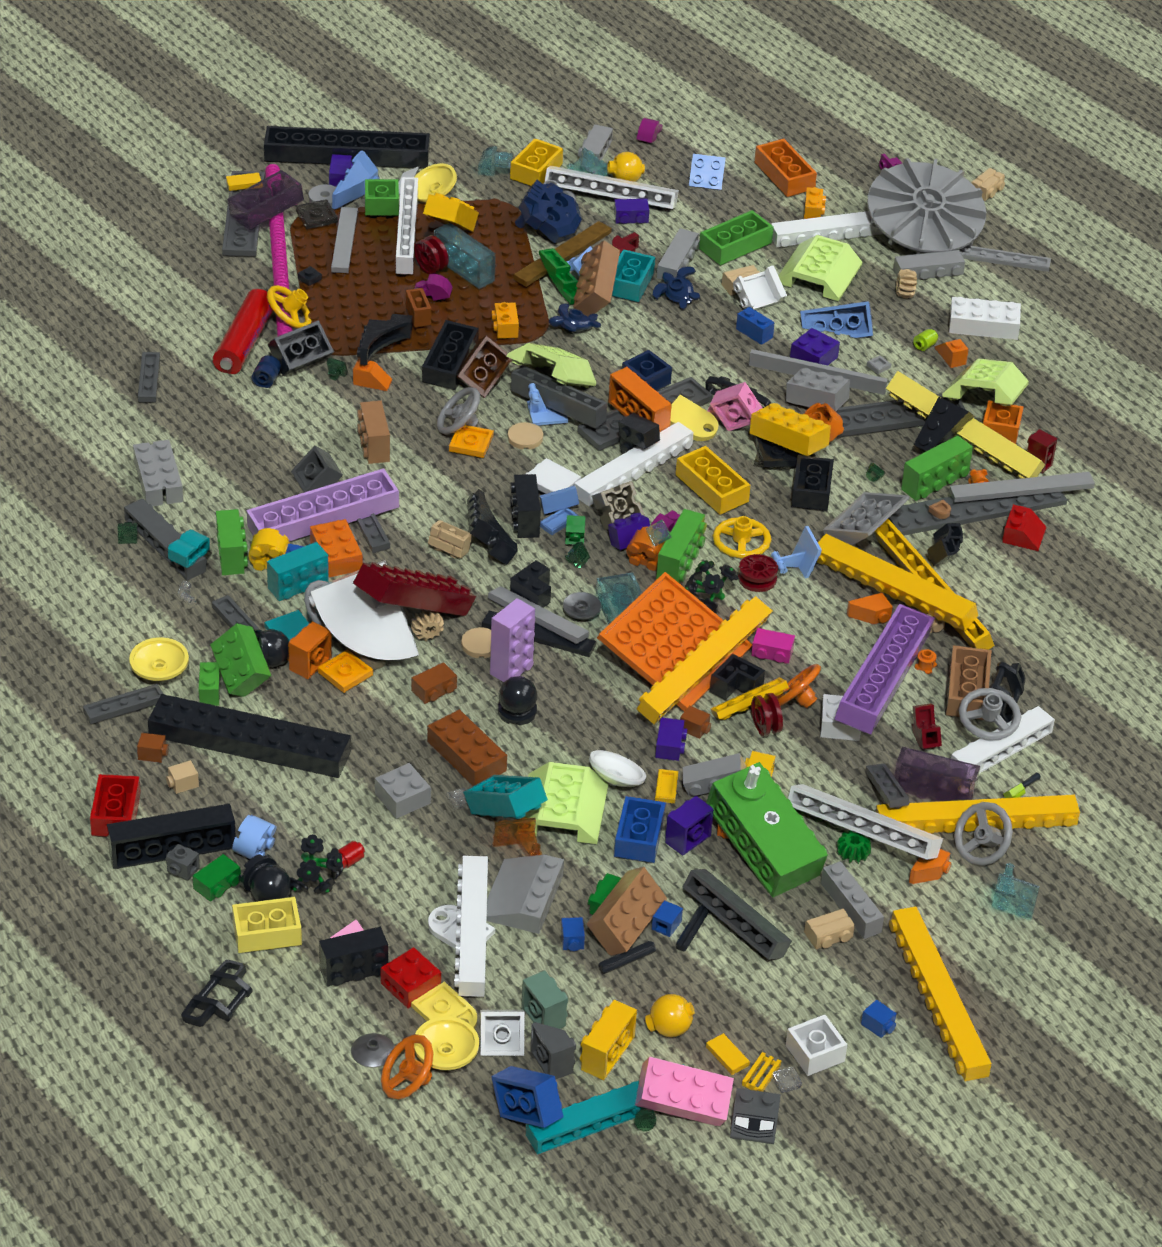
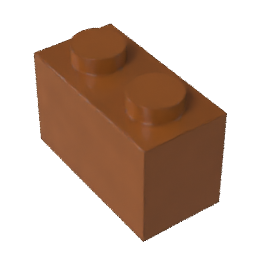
(419, 307)
(434, 683)

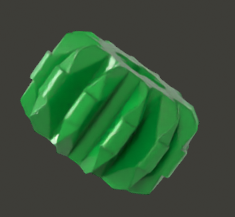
(854, 847)

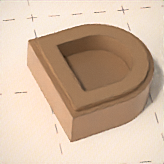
(940, 509)

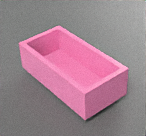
(684, 1091)

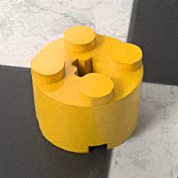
(266, 546)

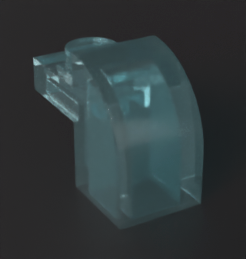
(491, 159)

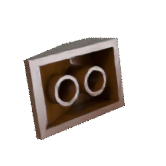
(484, 366)

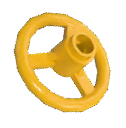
(292, 304)
(741, 534)

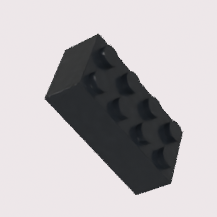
(449, 354)

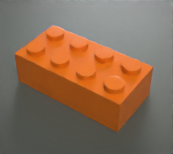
(785, 167)
(633, 395)

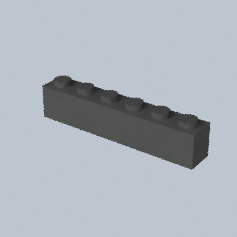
(560, 397)
(160, 535)
(737, 914)

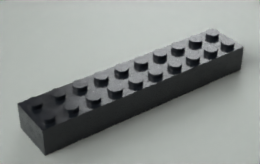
(319, 144)
(250, 735)

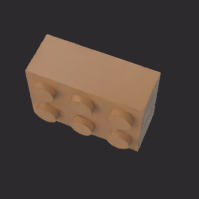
(373, 432)

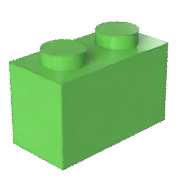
(209, 683)

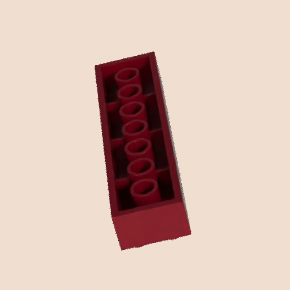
(414, 589)

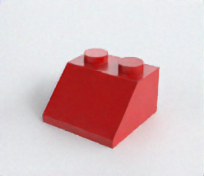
(1024, 528)

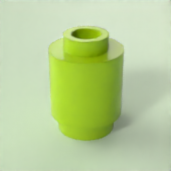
(925, 339)

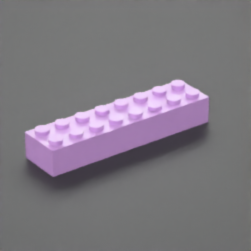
(339, 501)

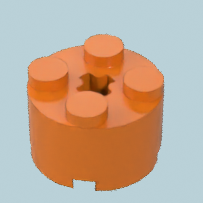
(828, 416)
(642, 550)

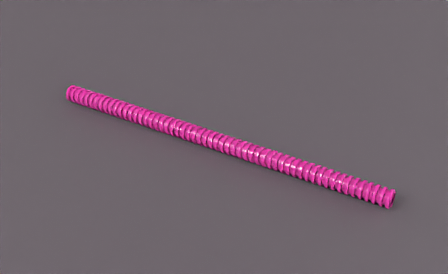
(279, 256)

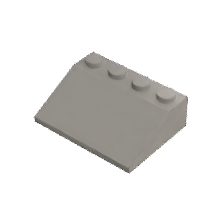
(864, 516)
(524, 891)

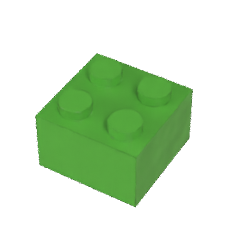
(381, 197)

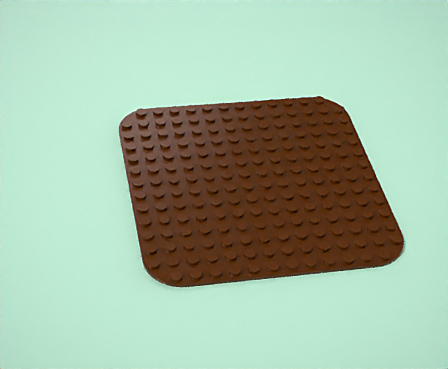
(376, 292)

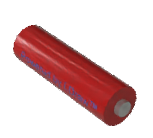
(243, 332)

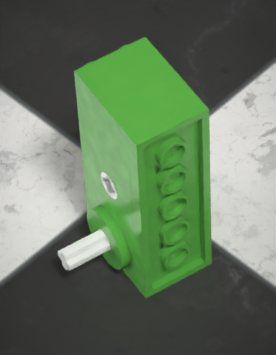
(766, 829)

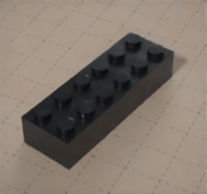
(153, 837)

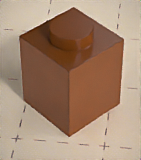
(696, 722)
(152, 747)

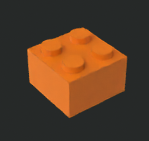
(1004, 419)
(309, 650)

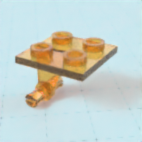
(517, 832)

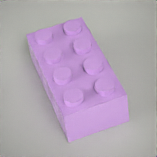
(512, 640)

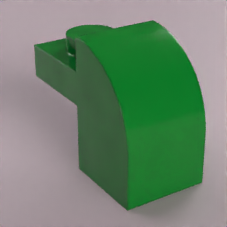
(575, 529)

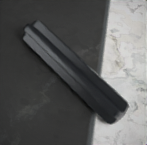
(692, 928)
(627, 957)

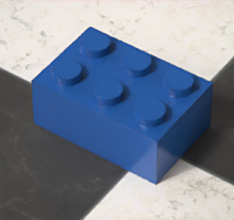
(639, 829)
(527, 1096)

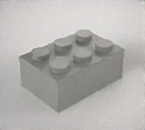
(817, 387)

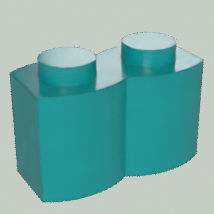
(188, 548)

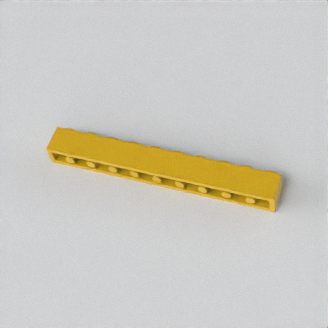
(910, 560)
(897, 583)
(704, 660)
(1023, 812)
(940, 994)

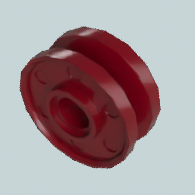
(431, 254)
(758, 573)
(767, 714)

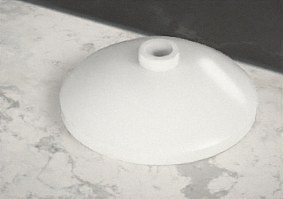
(616, 769)

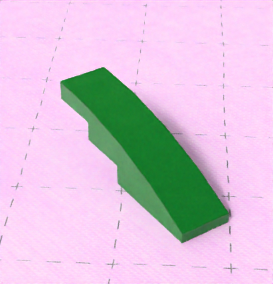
(560, 273)

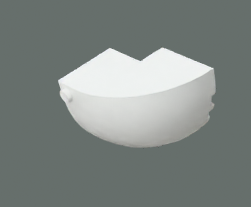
(362, 621)

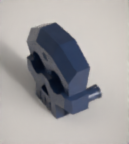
(550, 211)

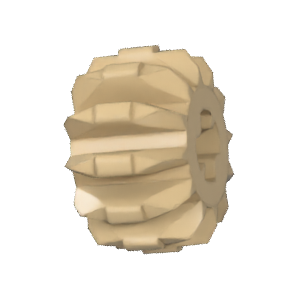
(906, 283)
(427, 624)

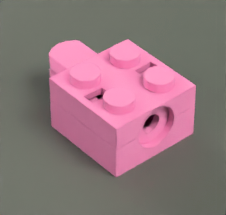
(734, 406)

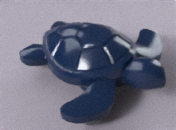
(678, 288)
(574, 319)

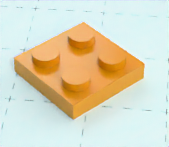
(471, 441)
(345, 671)

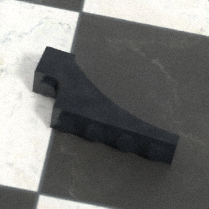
(382, 333)
(488, 530)

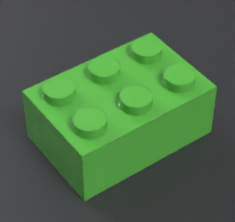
(231, 542)
(240, 660)

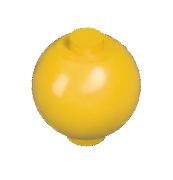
(626, 167)
(670, 1015)

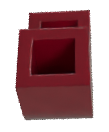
(628, 242)
(924, 727)

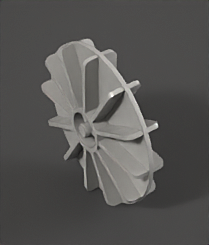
(926, 207)

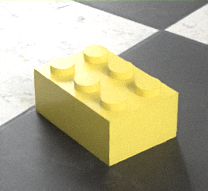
(266, 924)

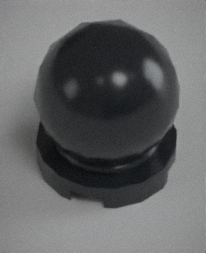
(273, 646)
(517, 701)
(265, 879)

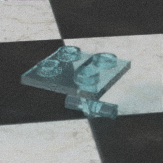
(589, 162)
(1015, 895)

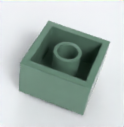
(544, 1000)

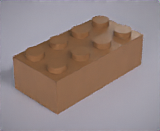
(596, 278)
(967, 673)
(626, 911)

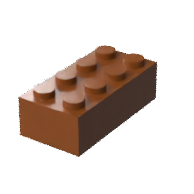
(466, 747)

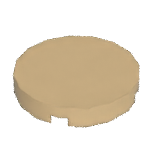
(525, 435)
(477, 642)

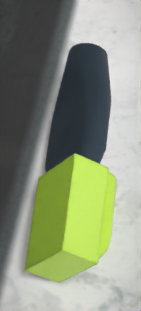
(1019, 790)

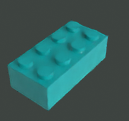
(506, 796)

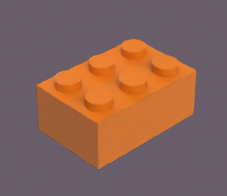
(340, 545)

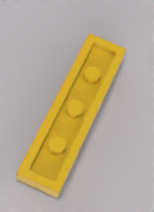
(743, 701)

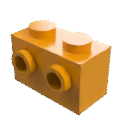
(814, 203)
(505, 320)

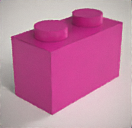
(773, 645)

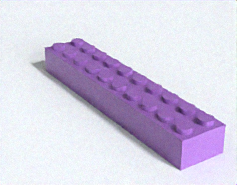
(884, 669)

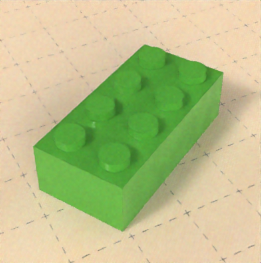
(736, 237)
(937, 468)
(678, 552)

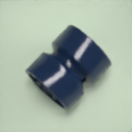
(266, 371)

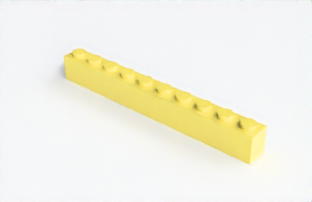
(973, 431)

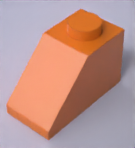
(953, 353)
(371, 376)
(870, 609)
(930, 869)

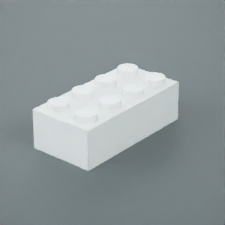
(984, 318)

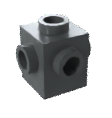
(182, 862)

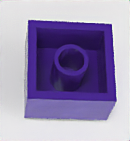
(815, 348)
(689, 825)

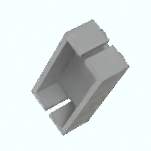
(158, 471)

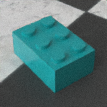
(633, 275)
(296, 570)

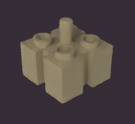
(617, 503)

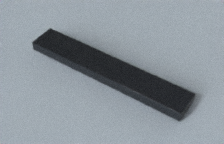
(552, 639)

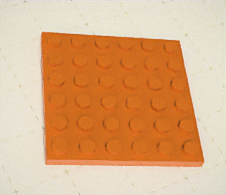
(661, 631)

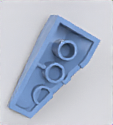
(354, 180)
(842, 319)

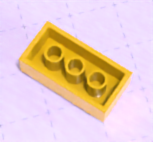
(451, 210)
(790, 429)
(712, 480)

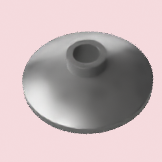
(582, 605)
(371, 1056)

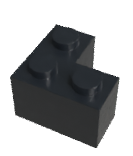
(637, 431)
(533, 584)
(736, 674)

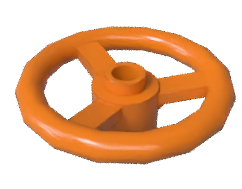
(800, 687)
(409, 1069)

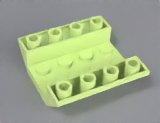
(823, 263)
(568, 367)
(989, 375)
(574, 800)

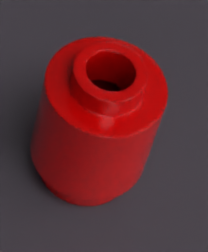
(351, 853)

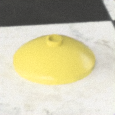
(435, 179)
(159, 659)
(452, 1036)

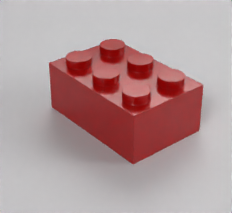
(114, 801)

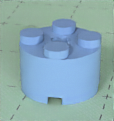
(254, 837)

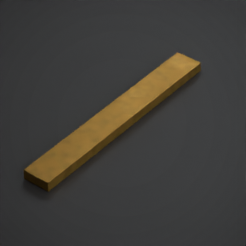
(566, 251)

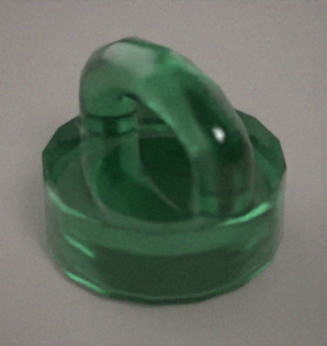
(877, 470)
(645, 1119)

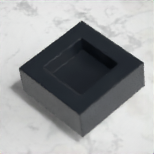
(309, 276)

